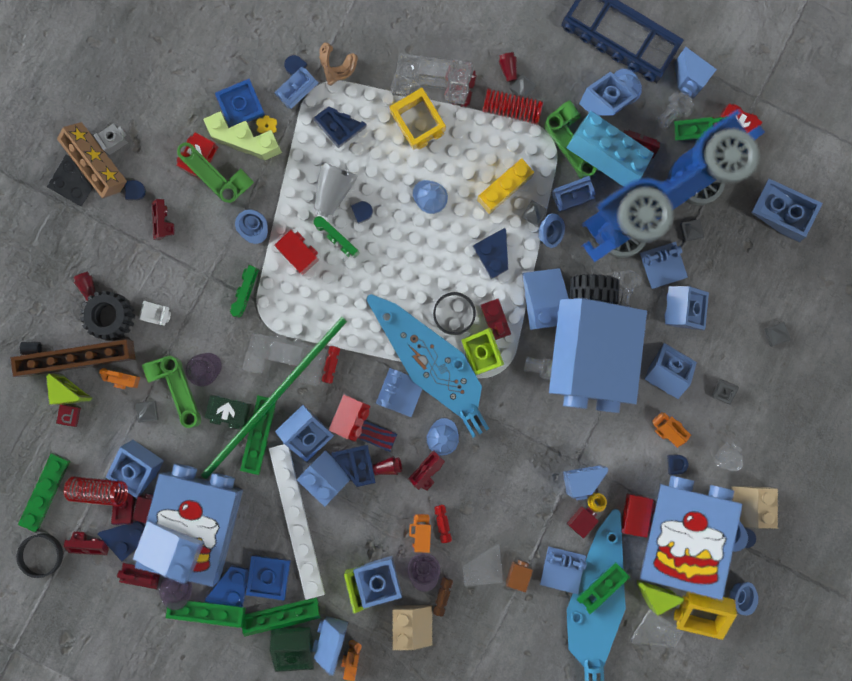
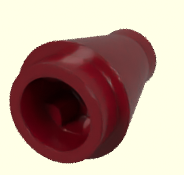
(509, 66)
(85, 284)
(390, 466)

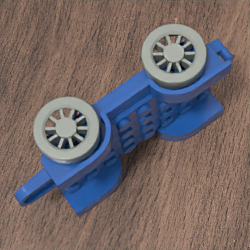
(643, 202)

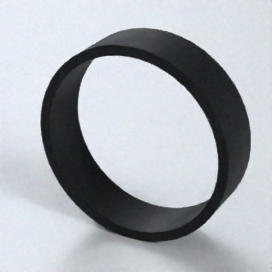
(457, 294)
(20, 561)

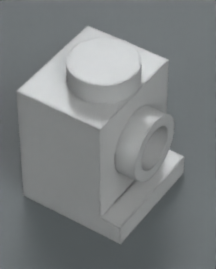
(113, 144)

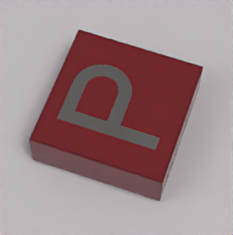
(68, 415)

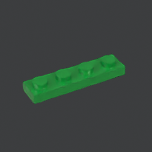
(257, 439)
(44, 492)
(209, 613)
(281, 616)

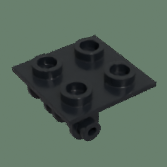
(70, 182)

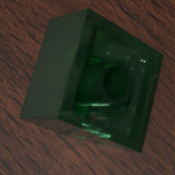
(292, 649)

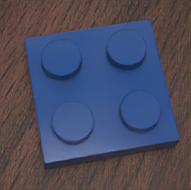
(239, 103)
(268, 577)

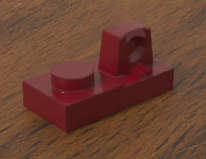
(160, 228)
(495, 319)
(428, 468)
(123, 514)
(79, 545)

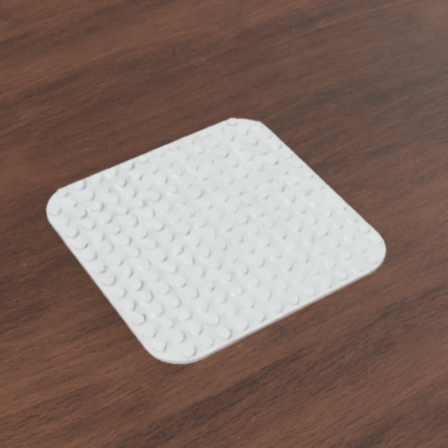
(402, 249)

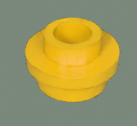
(600, 498)

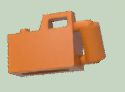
(120, 379)
(671, 429)
(422, 533)
(350, 661)

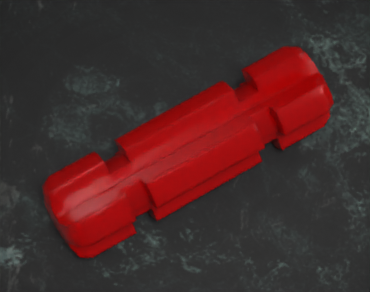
(330, 365)
(443, 524)

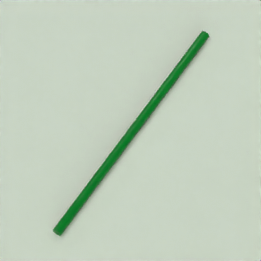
(274, 397)

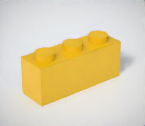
(505, 186)

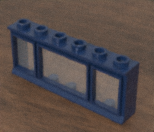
(623, 35)

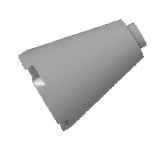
(332, 188)

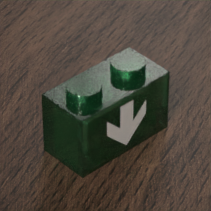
(227, 411)

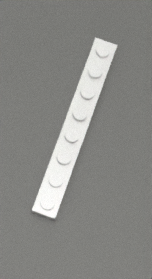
(297, 521)

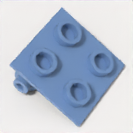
(664, 265)
(399, 393)
(563, 570)

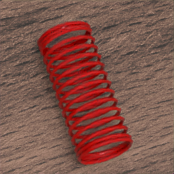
(536, 113)
(103, 502)

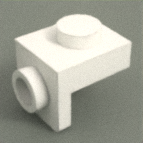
(154, 313)

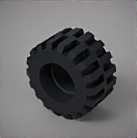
(595, 287)
(92, 312)

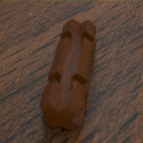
(443, 596)

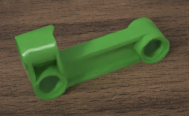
(565, 116)
(212, 178)
(178, 387)

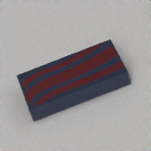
(377, 436)

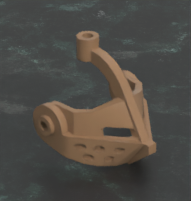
(344, 70)

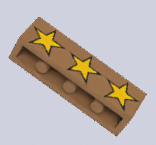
(91, 159)

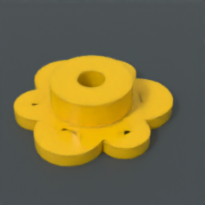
(266, 121)

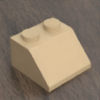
(758, 506)
(412, 626)

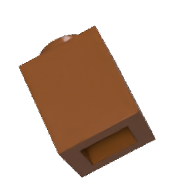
(519, 575)

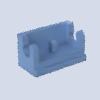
(296, 87)
(573, 194)

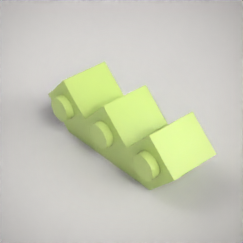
(241, 137)

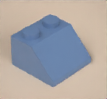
(692, 72)
(607, 96)
(686, 307)
(671, 371)
(304, 433)
(135, 467)
(324, 478)
(583, 481)
(378, 582)

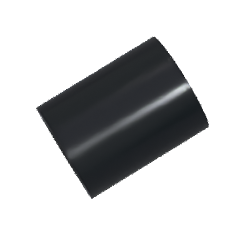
(30, 348)

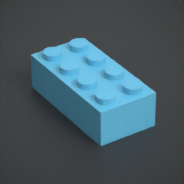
(610, 150)

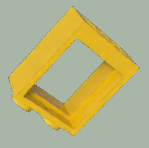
(406, 104)
(716, 629)

